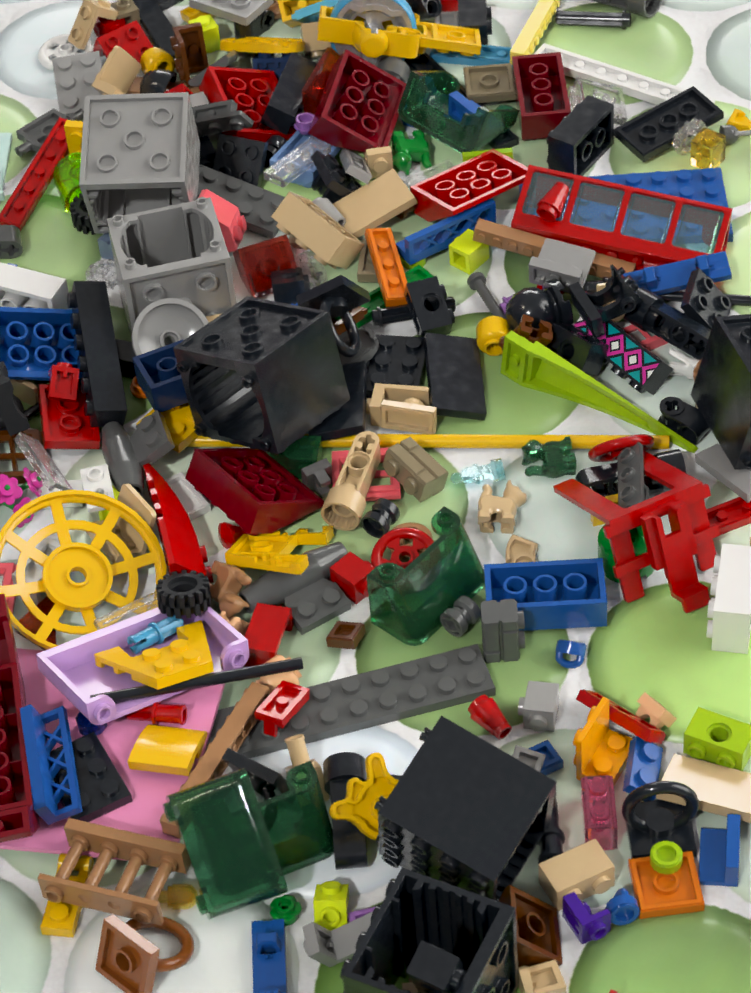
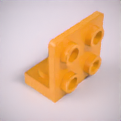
(599, 748)

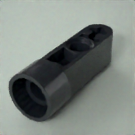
(668, 323)
(608, 474)
(348, 841)

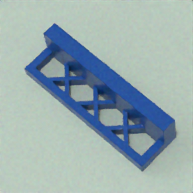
(441, 234)
(40, 767)

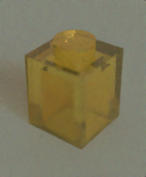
(707, 149)

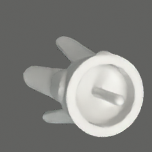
(685, 368)

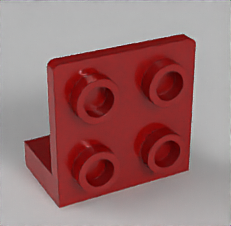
(129, 37)

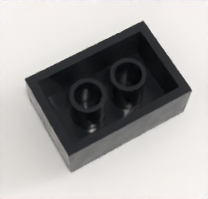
(581, 137)

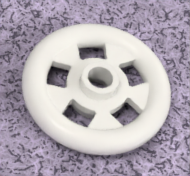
(64, 49)

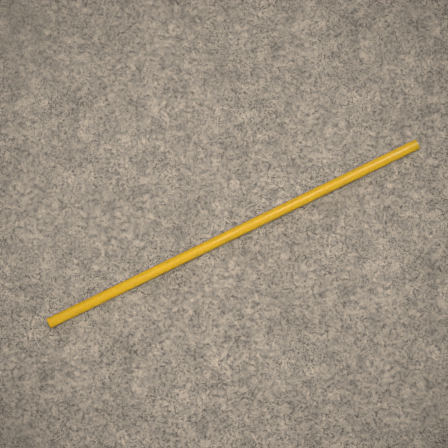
(459, 441)

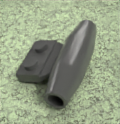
(128, 454)
(308, 595)

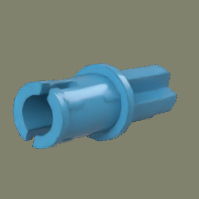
(154, 633)

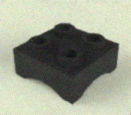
(10, 406)

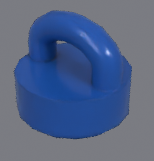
(570, 647)
(623, 908)

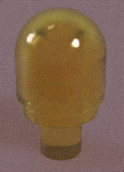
(179, 896)

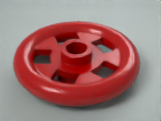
(611, 449)
(392, 541)

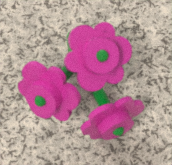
(10, 491)

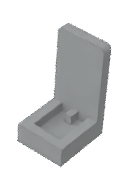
(335, 945)

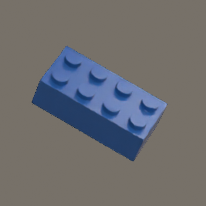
(552, 592)

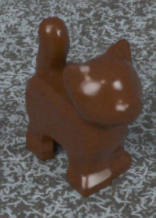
(542, 335)

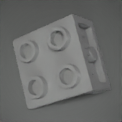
(561, 262)

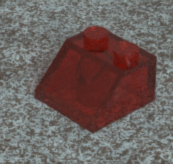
(258, 262)

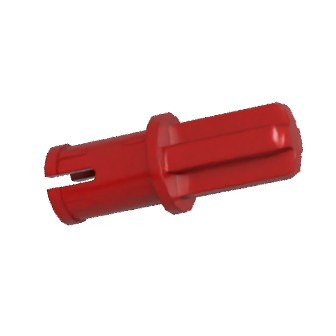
(160, 713)

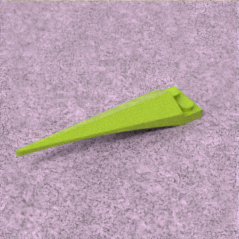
(545, 371)

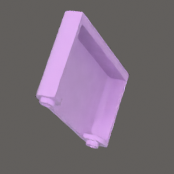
(76, 676)

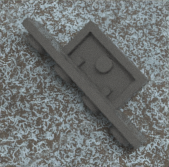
(219, 118)
(631, 476)

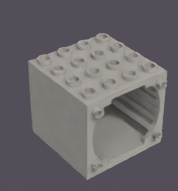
(137, 154)
(172, 255)

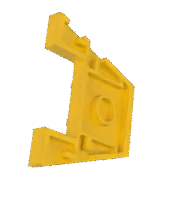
(273, 550)
(166, 666)

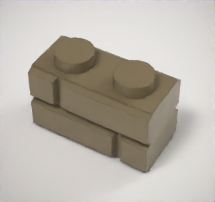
(415, 469)

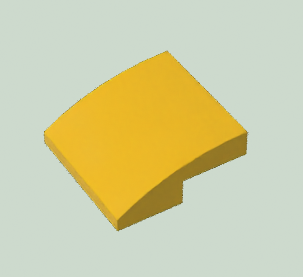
(167, 750)

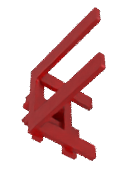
(673, 551)

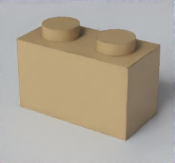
(578, 870)

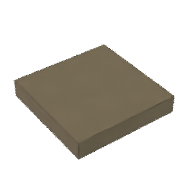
(489, 83)

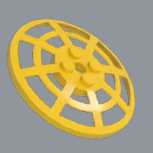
(76, 557)

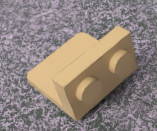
(116, 73)
(124, 530)

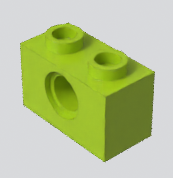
(718, 739)

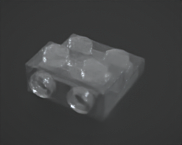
(605, 92)

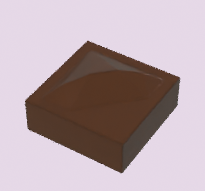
(345, 635)

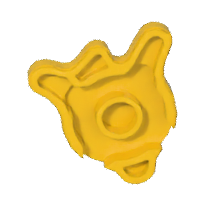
(363, 795)

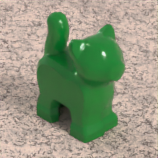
(410, 151)

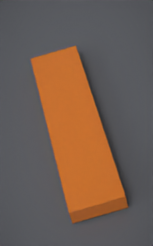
(387, 265)

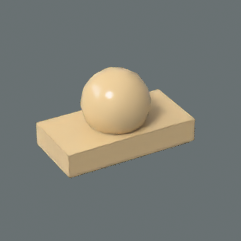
(409, 416)

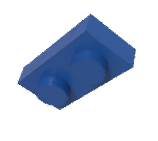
(642, 765)

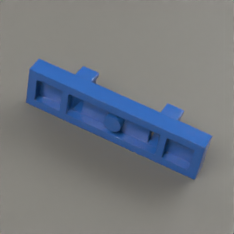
(675, 275)
(268, 968)

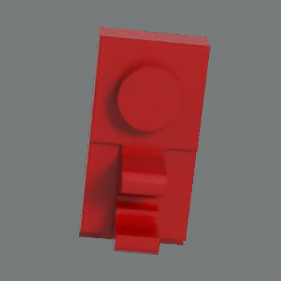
(281, 706)

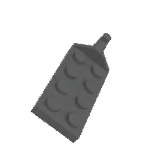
(253, 202)

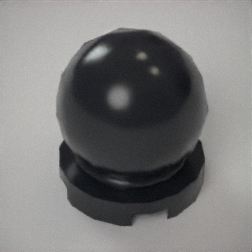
(539, 304)

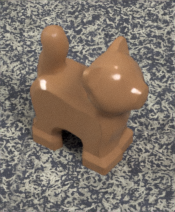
(227, 586)

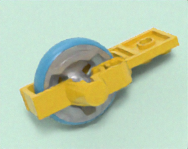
(389, 30)

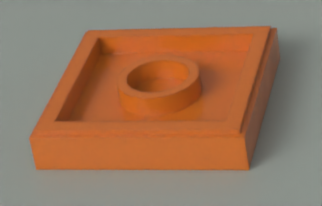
(666, 893)

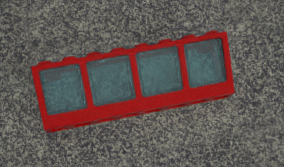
(623, 219)

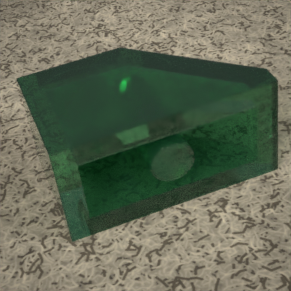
(300, 454)

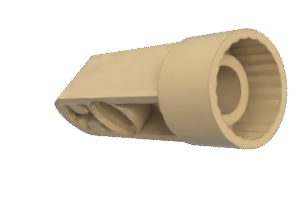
(347, 498)

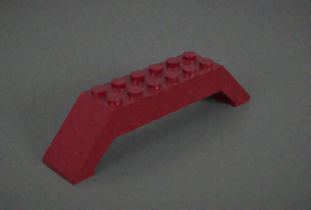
(16, 800)

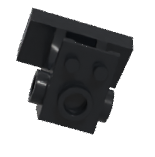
(589, 304)

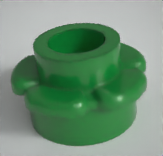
(289, 915)

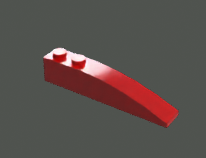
(175, 528)

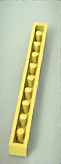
(534, 28)

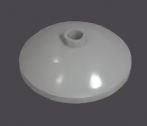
(165, 319)

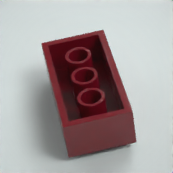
(540, 93)

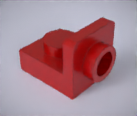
(63, 382)

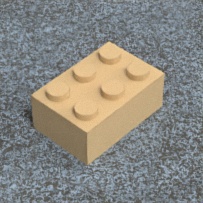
(317, 231)

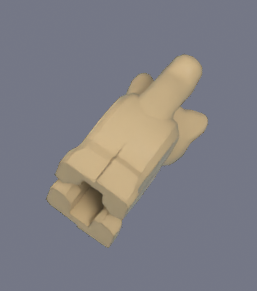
(499, 509)

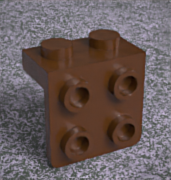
(189, 50)

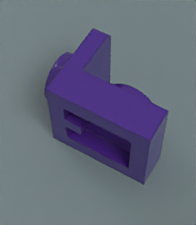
(582, 922)

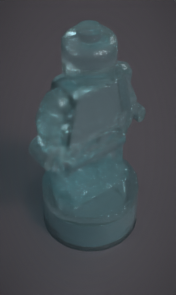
(474, 474)

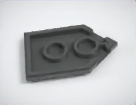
(224, 61)

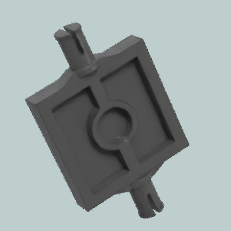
(36, 132)

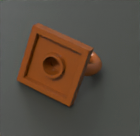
(131, 959)

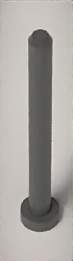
(477, 282)

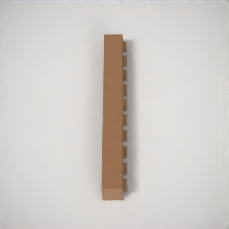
(531, 245)
(231, 736)

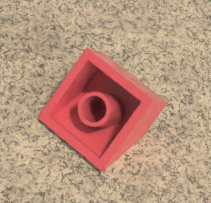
(229, 219)

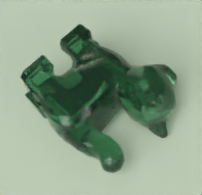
(555, 458)

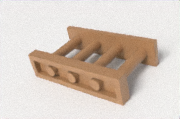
(112, 844)

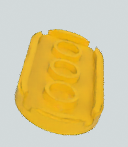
(263, 45)

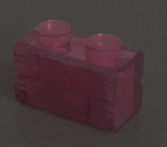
(599, 810)

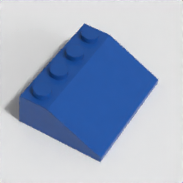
(35, 341)

